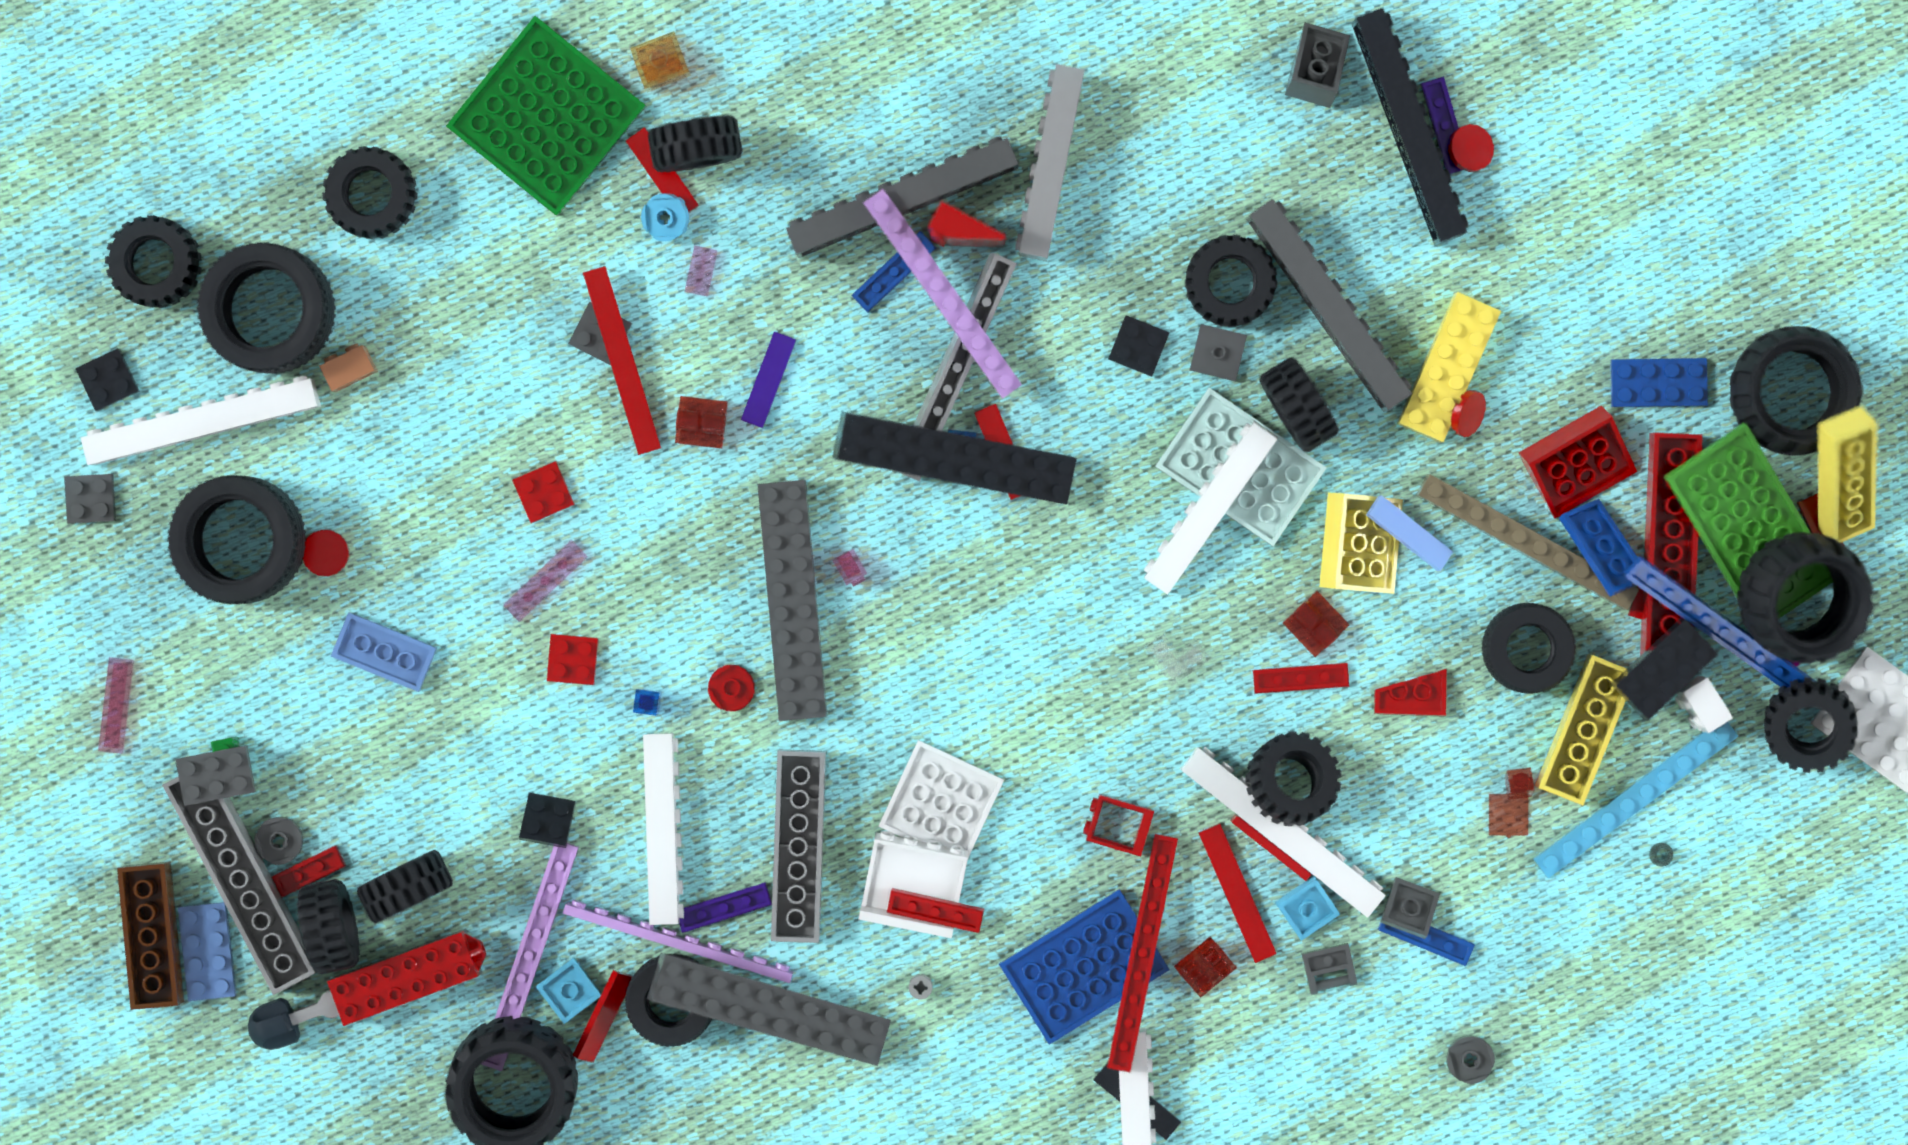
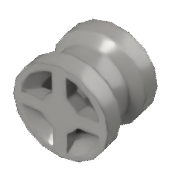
(921, 982)

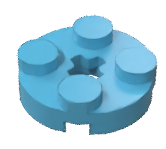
(675, 208)

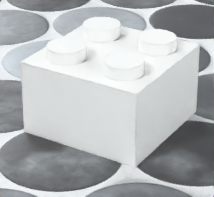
(1703, 705)

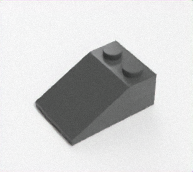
(1317, 65)

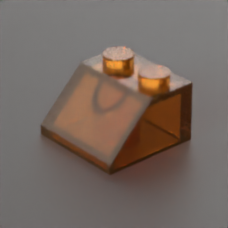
(660, 61)

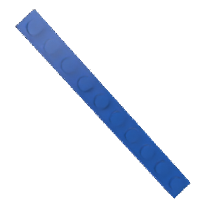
(1712, 623)

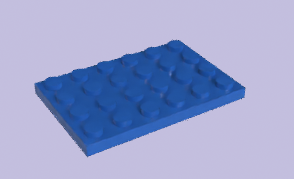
(1077, 967)

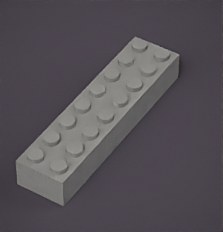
(1051, 162)
(798, 846)

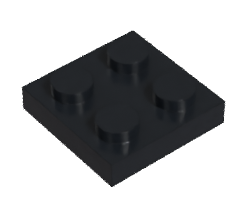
(1138, 346)
(107, 379)
(547, 820)

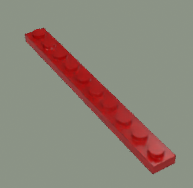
(1142, 953)

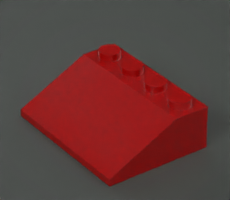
(959, 229)
(1578, 461)

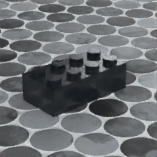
(1664, 669)

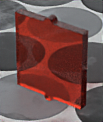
(1508, 816)

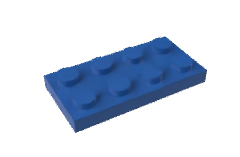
(1659, 382)
(1601, 545)

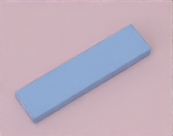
(1409, 533)

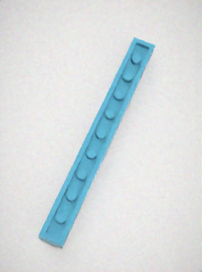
(1633, 799)

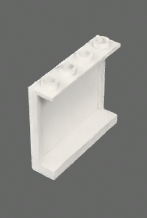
(913, 868)

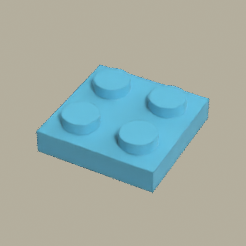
(1307, 908)
(569, 990)

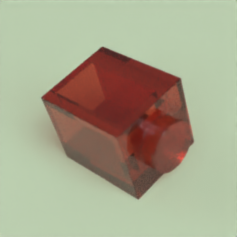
(1519, 783)

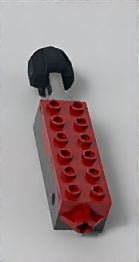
(374, 988)

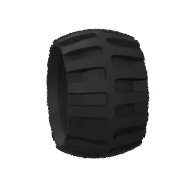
(1751, 367)
(1838, 626)

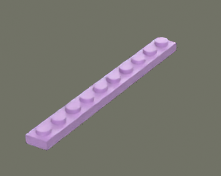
(942, 293)
(668, 937)
(534, 939)

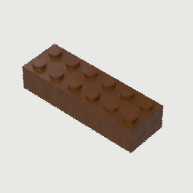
(150, 935)

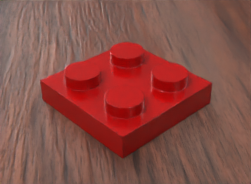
(543, 492)
(572, 659)

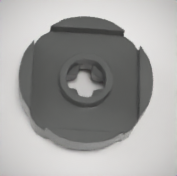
(272, 852)
(1482, 1065)

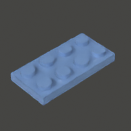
(383, 652)
(207, 951)

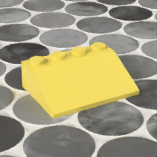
(1355, 548)

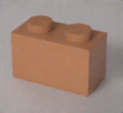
(348, 368)

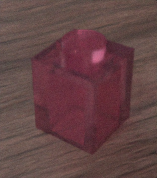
(850, 568)

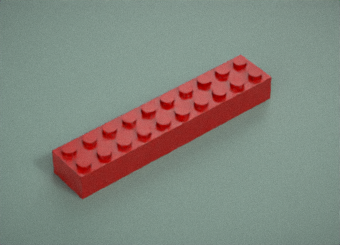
(1669, 534)

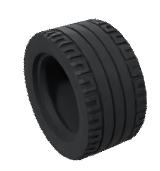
(217, 298)
(187, 548)

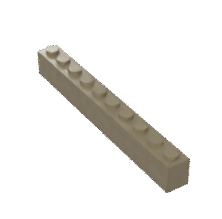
(1518, 538)

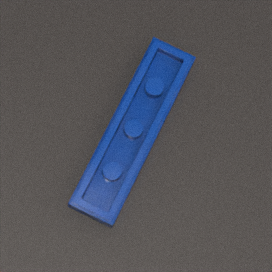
(887, 278)
(1436, 942)

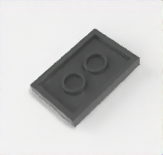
(215, 775)

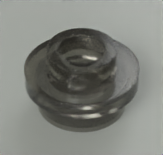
(1668, 854)

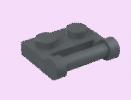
(1327, 961)

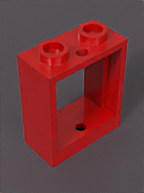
(1142, 832)

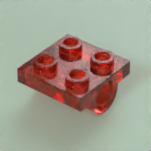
(701, 422)
(1315, 624)
(1205, 966)

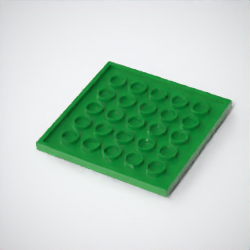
(546, 116)

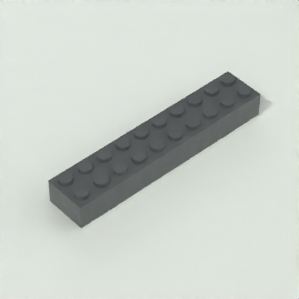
(907, 195)
(1328, 305)
(792, 600)
(768, 1009)

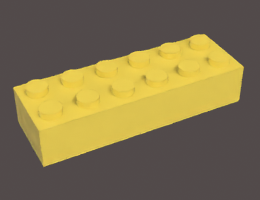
(1448, 366)
(1847, 475)
(1583, 732)

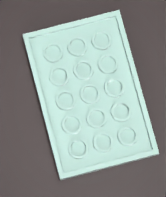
(1275, 487)

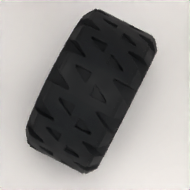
(520, 1037)

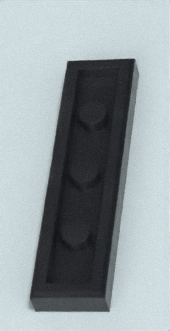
(1164, 1122)

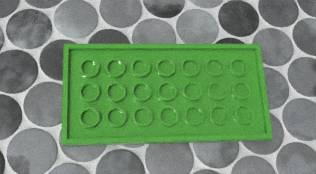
(1739, 508)

